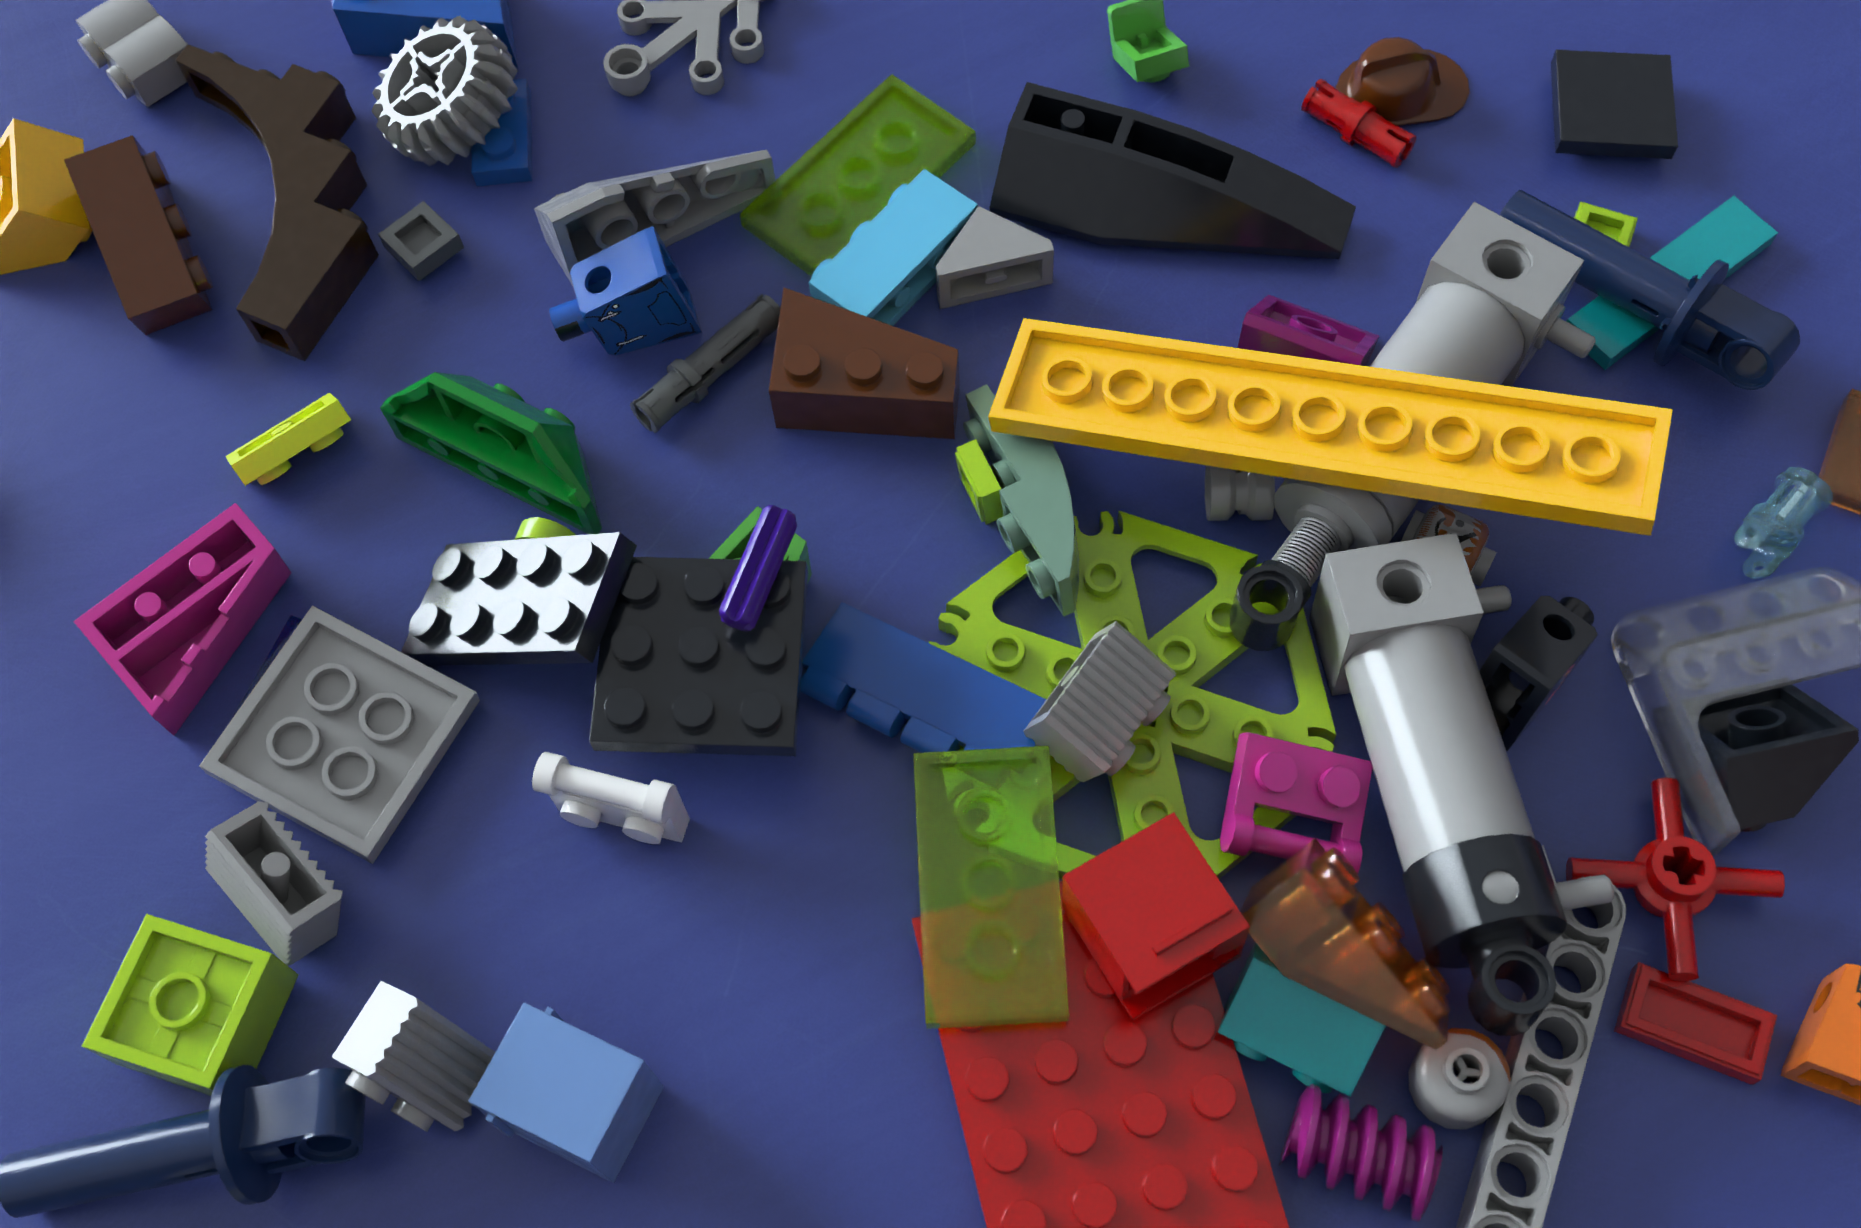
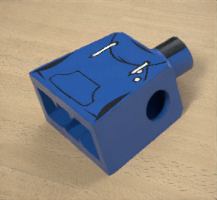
(628, 297)

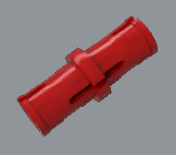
(1358, 123)

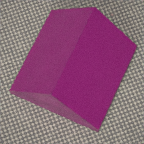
(1300, 332)

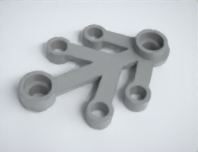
(630, 66)

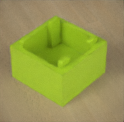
(189, 1005)

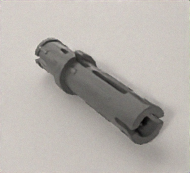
(690, 378)

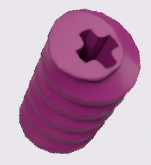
(1364, 1150)

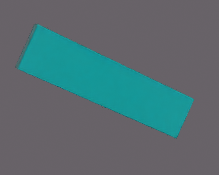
(1726, 233)

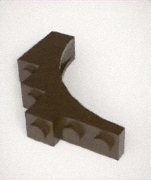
(315, 241)

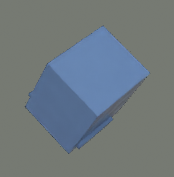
(567, 1092)

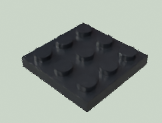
(686, 679)

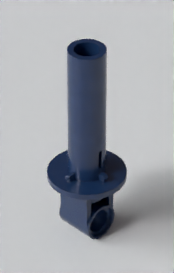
(1697, 315)
(244, 1136)

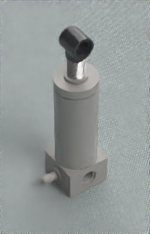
(1478, 318)

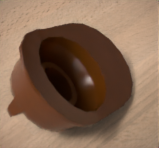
(1406, 82)

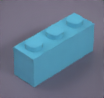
(895, 253)

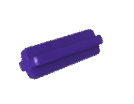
(758, 568)

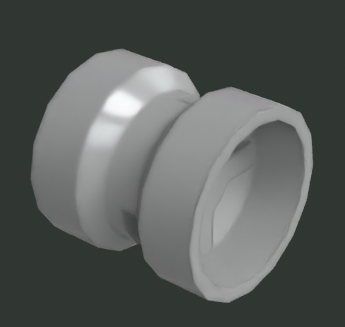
(1238, 490)

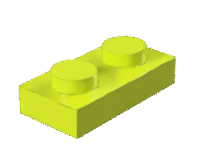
(268, 454)

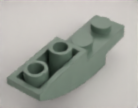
(1033, 503)

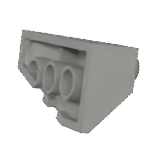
(670, 199)

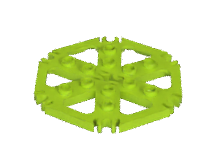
(1193, 645)

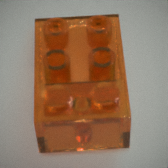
(1344, 948)

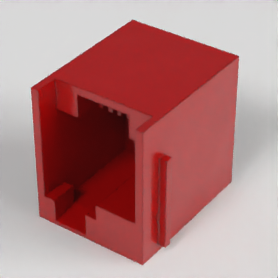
(1154, 915)

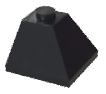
(1773, 751)

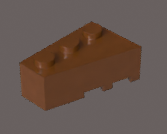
(141, 234)
(859, 374)

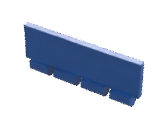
(908, 678)

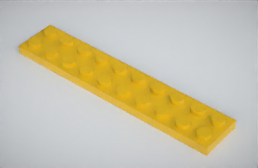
(1338, 424)

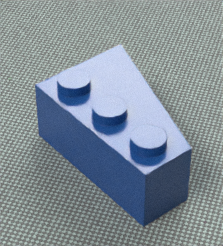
(382, 25)

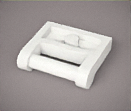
(592, 796)

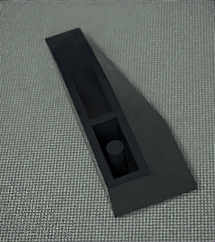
(1155, 184)

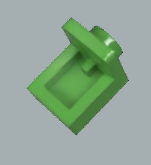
(1143, 41)

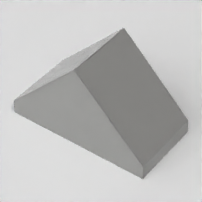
(992, 260)

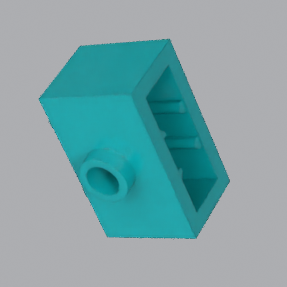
(1297, 1027)

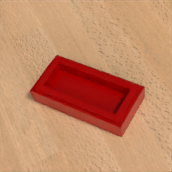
(1696, 1024)

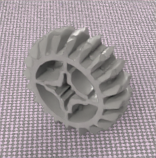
(444, 91)

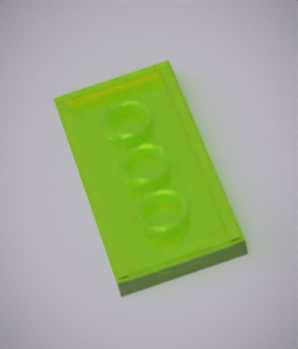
(855, 172)
(989, 888)

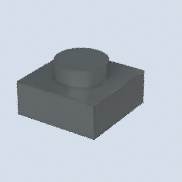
(421, 240)

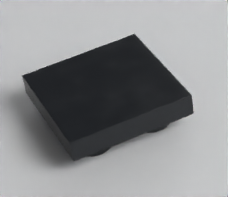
(1613, 104)

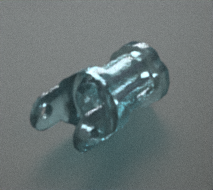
(1778, 524)

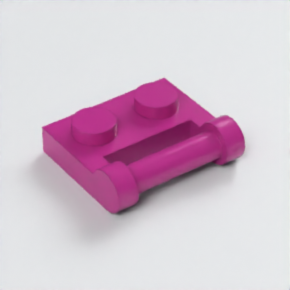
(1298, 783)

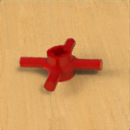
(1677, 878)

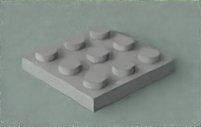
(341, 734)

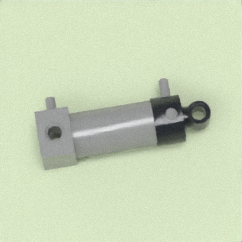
(1479, 885)

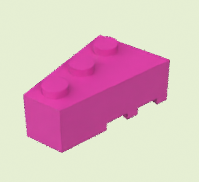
(187, 614)

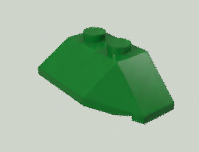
(498, 442)

